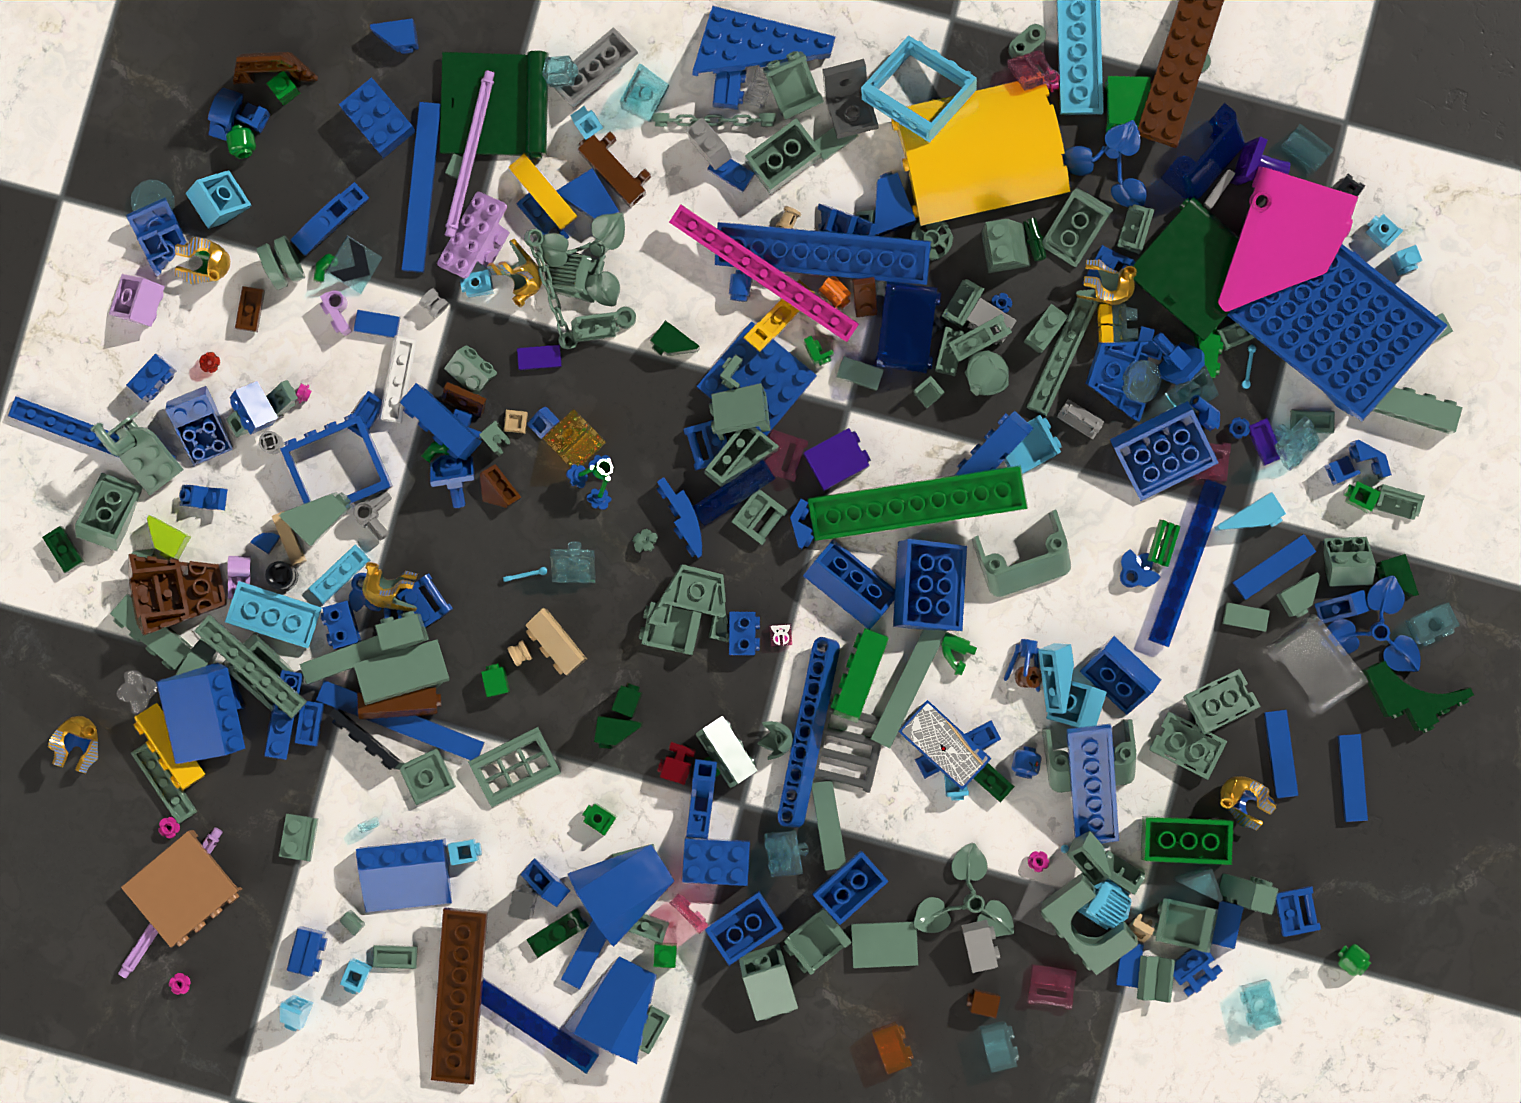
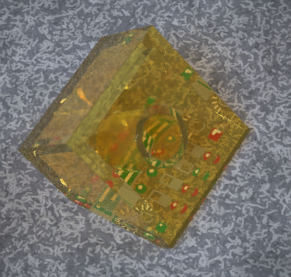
(574, 439)

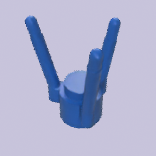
(1027, 649)

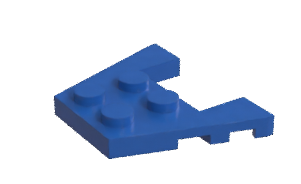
(1108, 370)

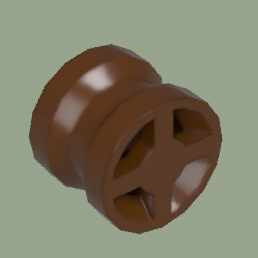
(1033, 673)

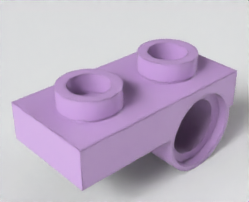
(338, 323)
(238, 571)

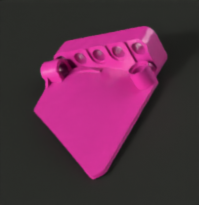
(1287, 237)

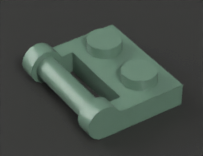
(753, 512)

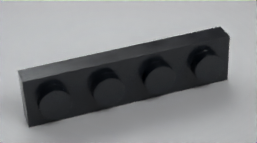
(372, 745)

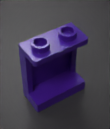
(837, 458)

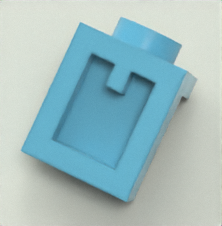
(954, 791)

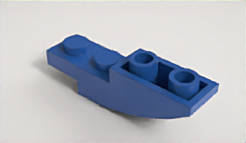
(329, 218)
(687, 525)
(280, 723)

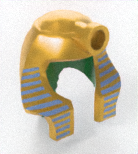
(214, 257)

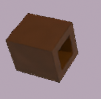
(983, 1003)

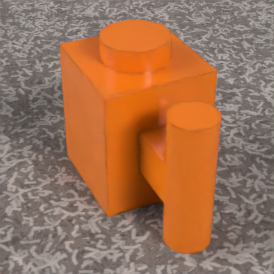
(835, 293)

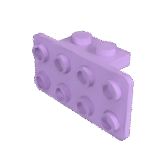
(477, 237)

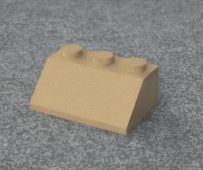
(555, 642)

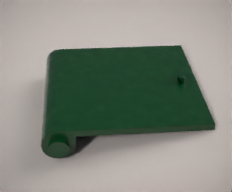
(515, 110)
(1189, 267)

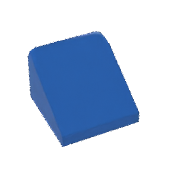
(543, 422)

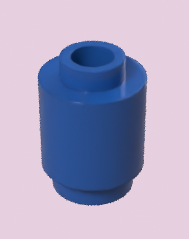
(739, 286)

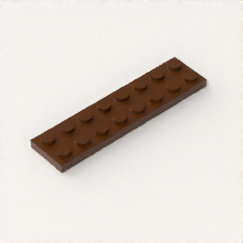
(1179, 70)
(459, 995)

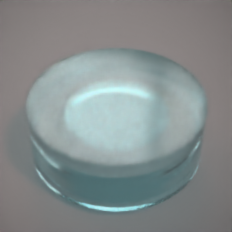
(368, 824)

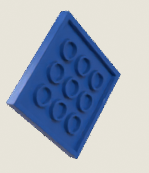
(774, 367)

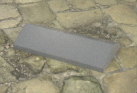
(597, 65)

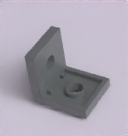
(843, 94)

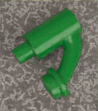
(958, 644)

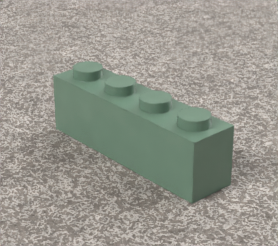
(1420, 409)
(164, 642)

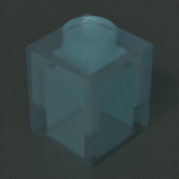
(560, 71)

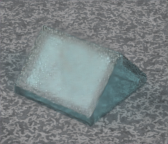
(643, 93)
(1199, 385)
(1201, 880)

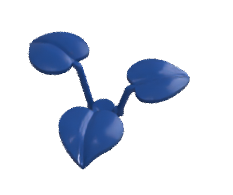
(1119, 140)
(1389, 598)

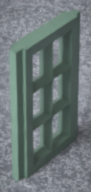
(506, 749)

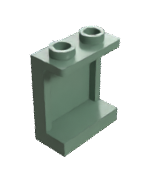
(792, 84)
(739, 410)
(678, 636)
(1185, 925)
(816, 941)

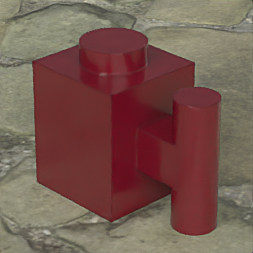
(676, 768)

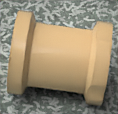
(788, 218)

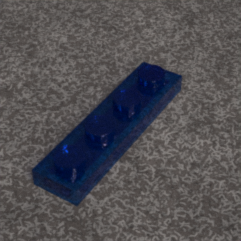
(734, 492)

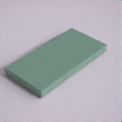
(401, 672)

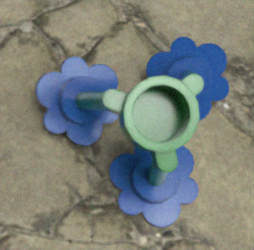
(601, 468)

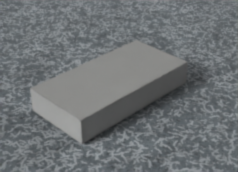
(1218, 190)

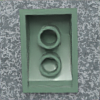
(1076, 227)
(108, 512)
(266, 655)

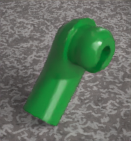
(321, 266)
(433, 449)

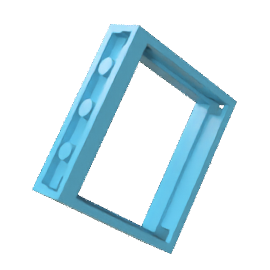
(902, 114)

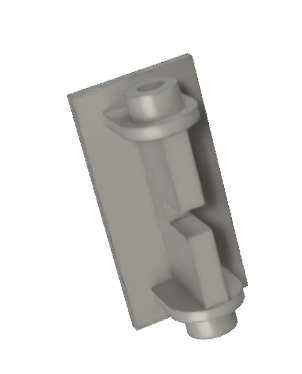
(1080, 419)

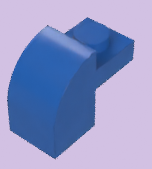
(222, 112)

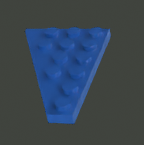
(743, 40)

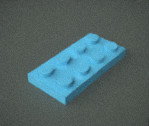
(273, 614)

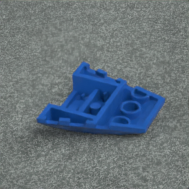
(621, 889)
(616, 1010)

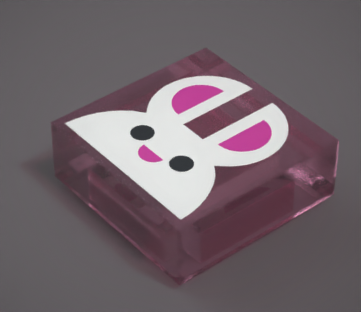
(780, 635)

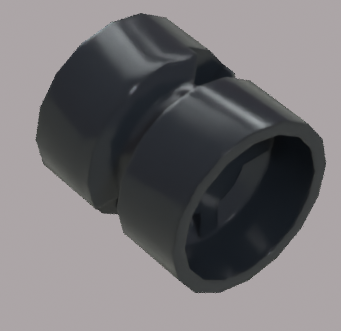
(281, 575)

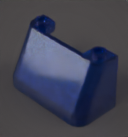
(1193, 177)
(907, 327)

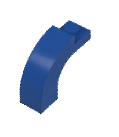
(701, 799)

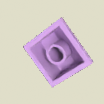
(137, 300)

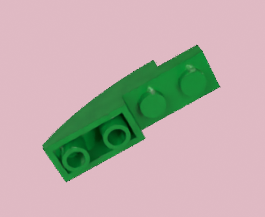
(1211, 348)

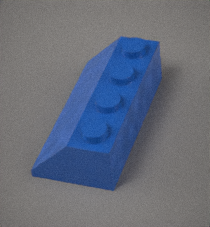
(851, 584)

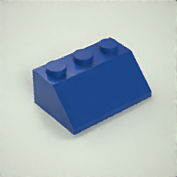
(1120, 675)
(850, 887)

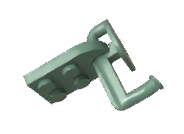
(140, 453)

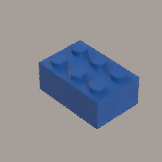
(377, 117)
(716, 861)
(744, 927)

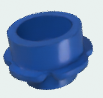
(1004, 298)
(1233, 427)

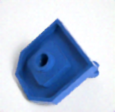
(1180, 361)
(453, 473)

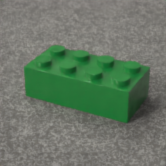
(860, 676)
(1186, 840)

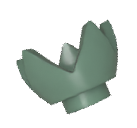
(778, 740)

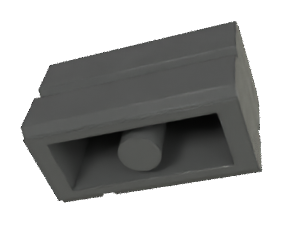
(523, 902)

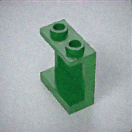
(1125, 99)

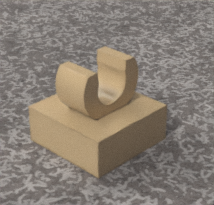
(1140, 929)

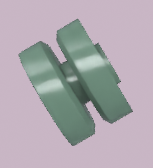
(280, 262)

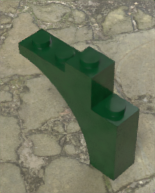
(1420, 706)

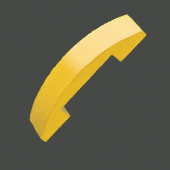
(542, 191)
(772, 323)

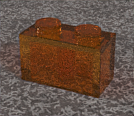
(892, 1048)

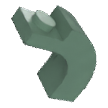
(281, 400)
(200, 655)

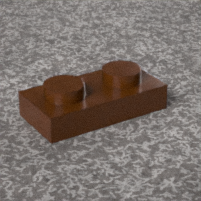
(865, 297)
(249, 309)
(463, 399)

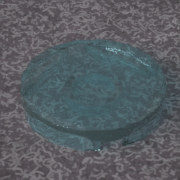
(150, 192)
(1141, 381)

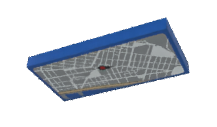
(944, 745)

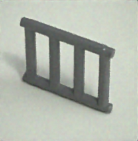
(870, 763)

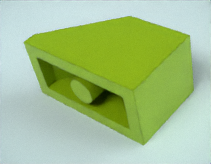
(167, 538)

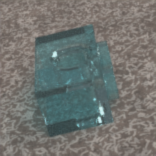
(1419, 624)
(1269, 1014)

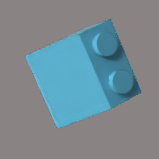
(217, 198)
(1082, 707)

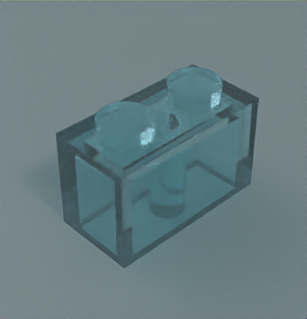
(998, 1046)

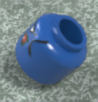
(1026, 762)

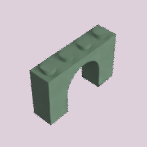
(1095, 951)

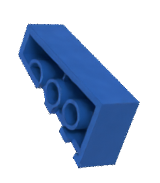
(998, 445)

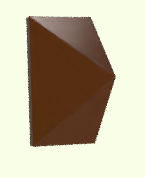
(497, 488)

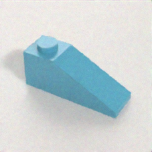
(1258, 514)
(1056, 673)
(295, 1012)

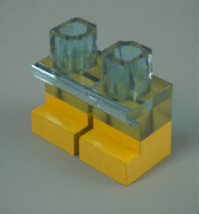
(1113, 323)

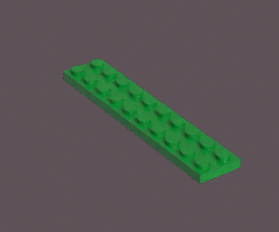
(918, 503)

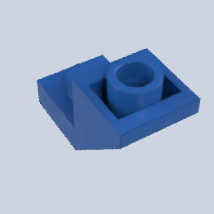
(1361, 452)
(203, 497)
(801, 532)

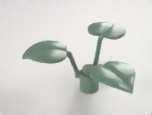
(609, 235)
(967, 864)

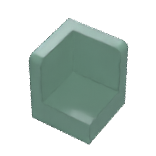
(928, 392)

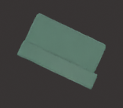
(1155, 978)

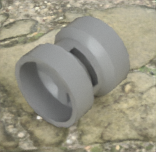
(433, 303)
(274, 441)

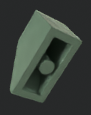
(1299, 595)
(1090, 858)

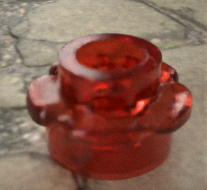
(209, 356)

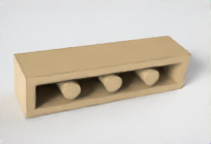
(289, 541)

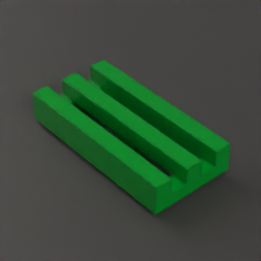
(1167, 543)

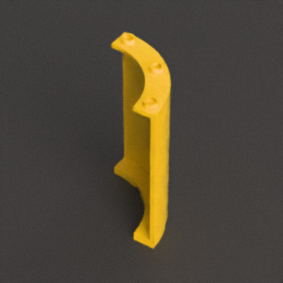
(988, 155)

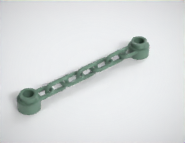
(766, 119)
(538, 239)

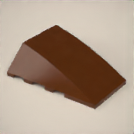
(270, 62)
(172, 591)

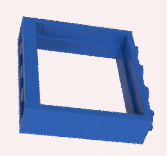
(332, 428)

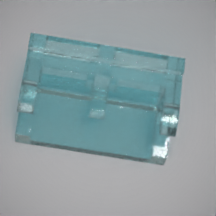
(1307, 147)

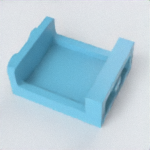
(1035, 447)

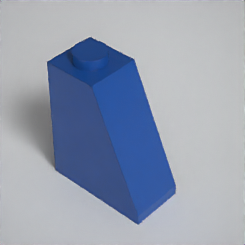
(588, 195)
(891, 205)

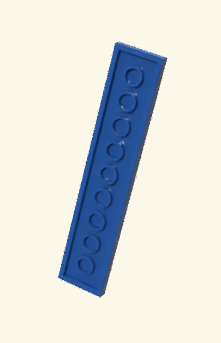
(834, 252)

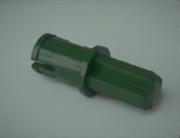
(1034, 239)

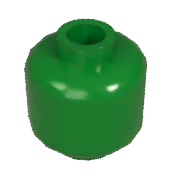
(240, 141)
(1354, 960)

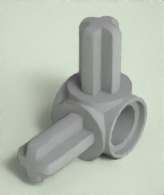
(371, 521)

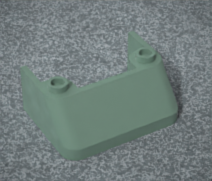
(1007, 580)
(1058, 761)

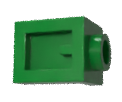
(814, 348)

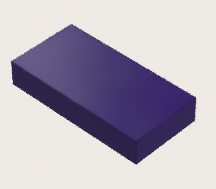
(539, 357)
(1264, 441)

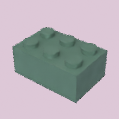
(783, 156)

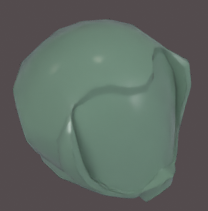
(987, 373)

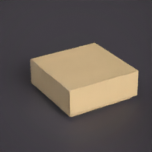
(515, 421)

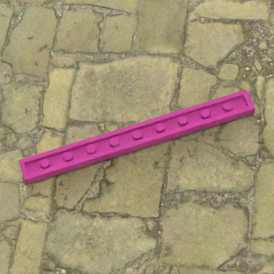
(763, 273)

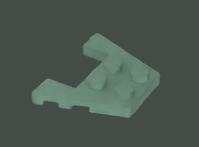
(698, 592)

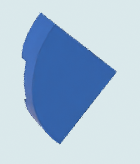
(266, 541)

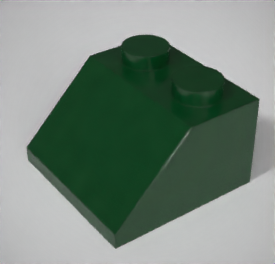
(614, 731)

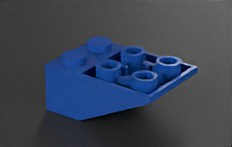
(199, 425)

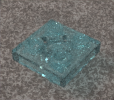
(1296, 442)
(573, 564)
(784, 853)

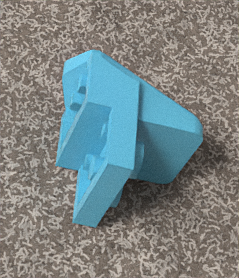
(1109, 906)

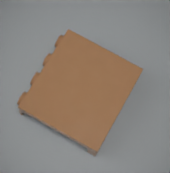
(181, 889)

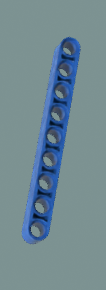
(801, 740)

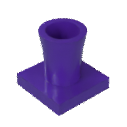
(1252, 157)

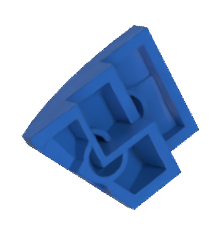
(842, 222)
(157, 233)

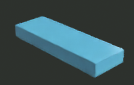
(339, 574)

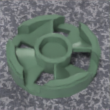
(935, 238)

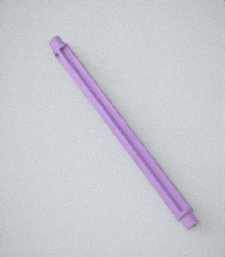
(469, 154)
(150, 932)

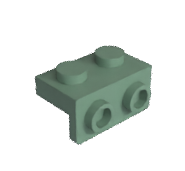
(470, 369)

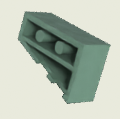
(739, 454)
(1252, 894)

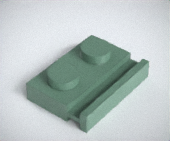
(298, 837)

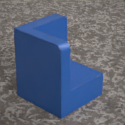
(253, 117)
(1341, 470)

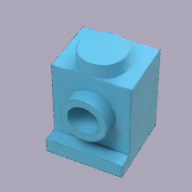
(586, 122)
(1382, 238)
(1406, 260)
(483, 288)
(456, 851)
(349, 983)

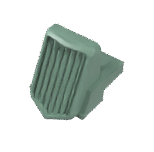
(571, 277)

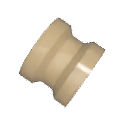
(520, 653)

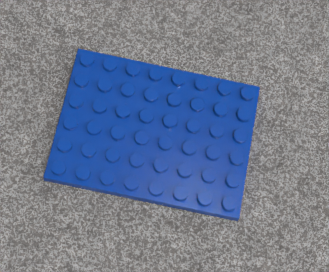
(1344, 331)

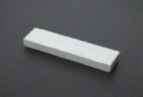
(397, 379)

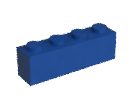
(440, 421)

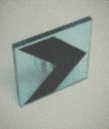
(354, 264)

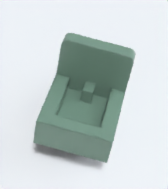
(730, 367)

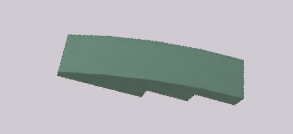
(828, 825)

